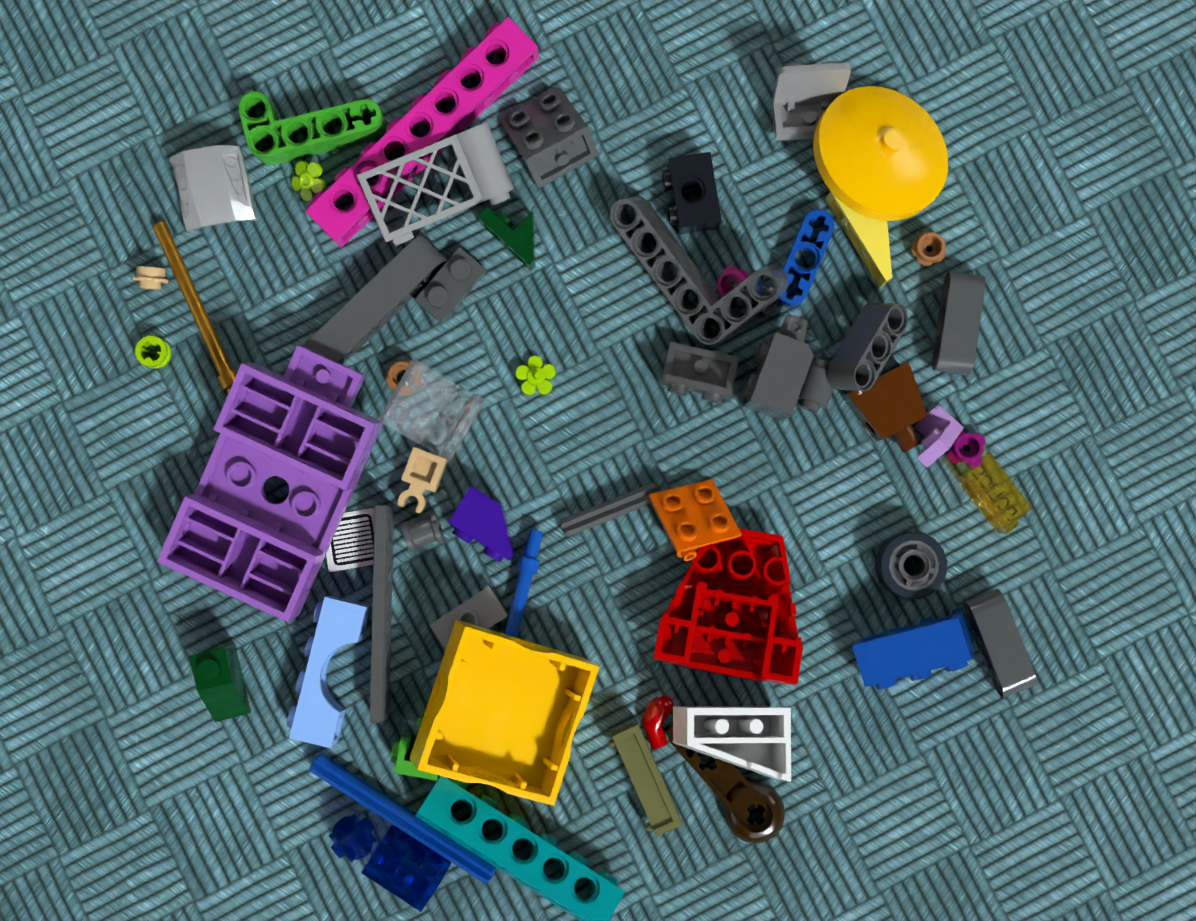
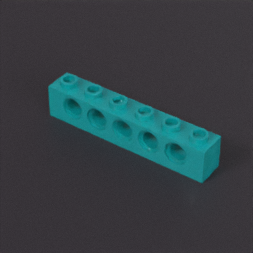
(604, 887)

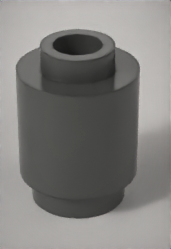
(816, 388)

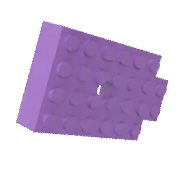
(283, 428)

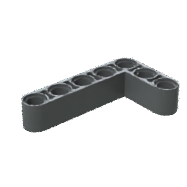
(690, 277)

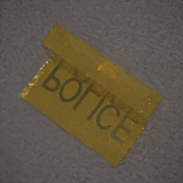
(994, 494)

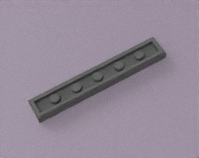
(381, 613)

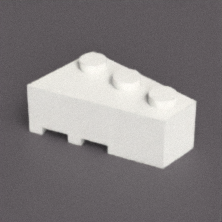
(738, 735)

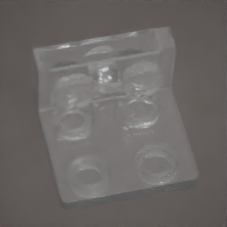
(431, 410)

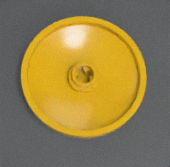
(880, 153)

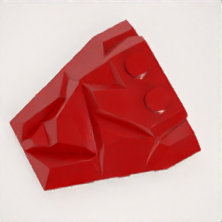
(735, 613)

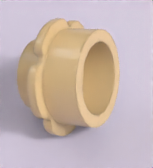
(150, 277)

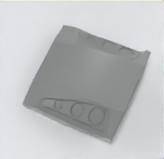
(213, 186)

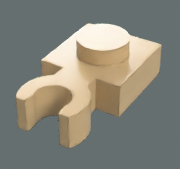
(423, 474)

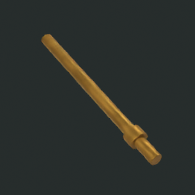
(196, 306)

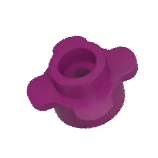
(973, 456)

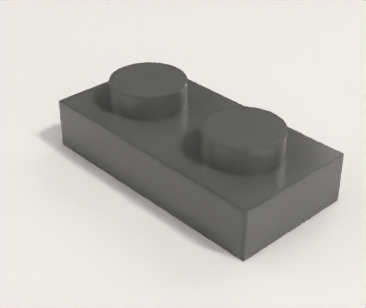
(450, 285)

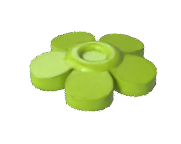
(308, 179)
(535, 376)

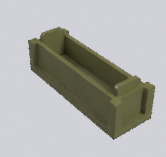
(646, 778)

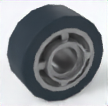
(930, 571)

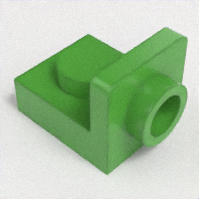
(401, 756)

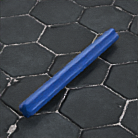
(400, 817)

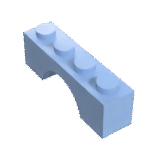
(318, 714)

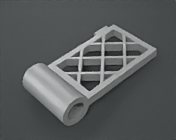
(482, 172)

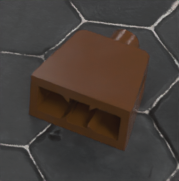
(890, 407)

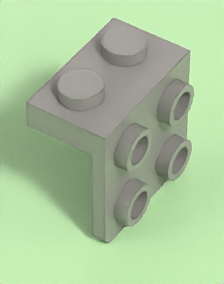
(803, 96)

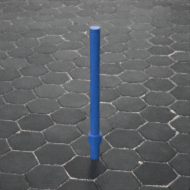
(527, 566)

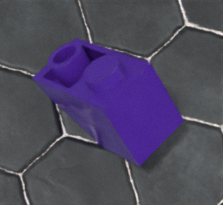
(485, 521)

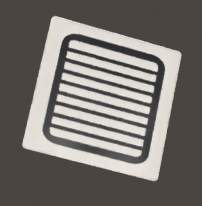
(353, 541)

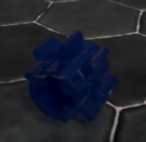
(352, 838)

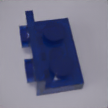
(406, 868)

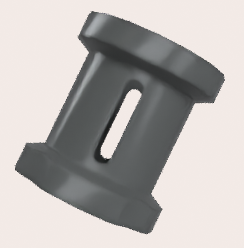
(422, 532)

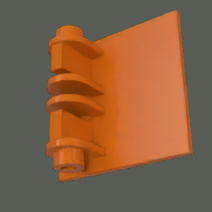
(694, 517)

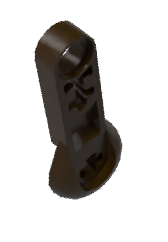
(736, 795)

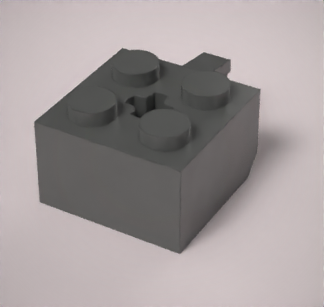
(780, 371)

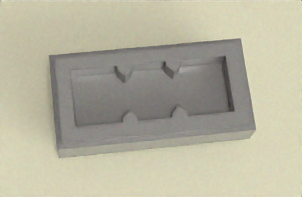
(480, 610)

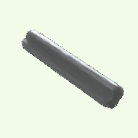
(607, 510)

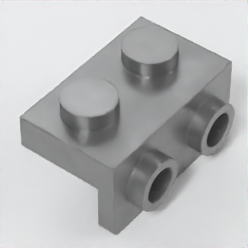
(699, 372)

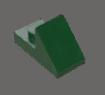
(519, 241)

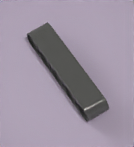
(377, 301)

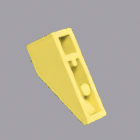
(868, 237)

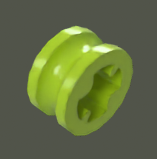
(141, 350)

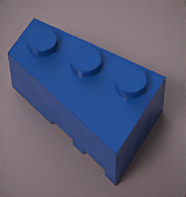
(915, 650)

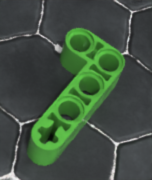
(315, 123)

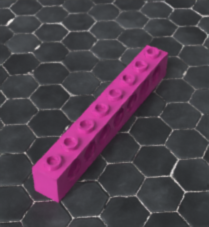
(494, 79)

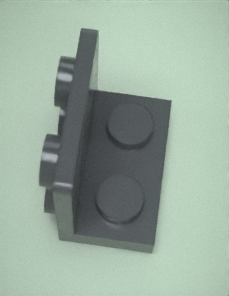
(550, 136)

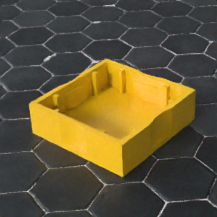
(503, 713)

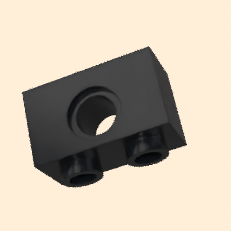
(698, 173)

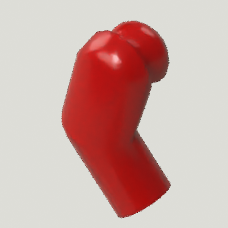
(653, 719)

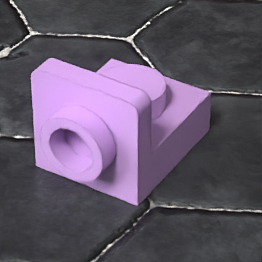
(939, 432)

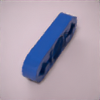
(822, 239)

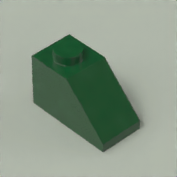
(220, 682)

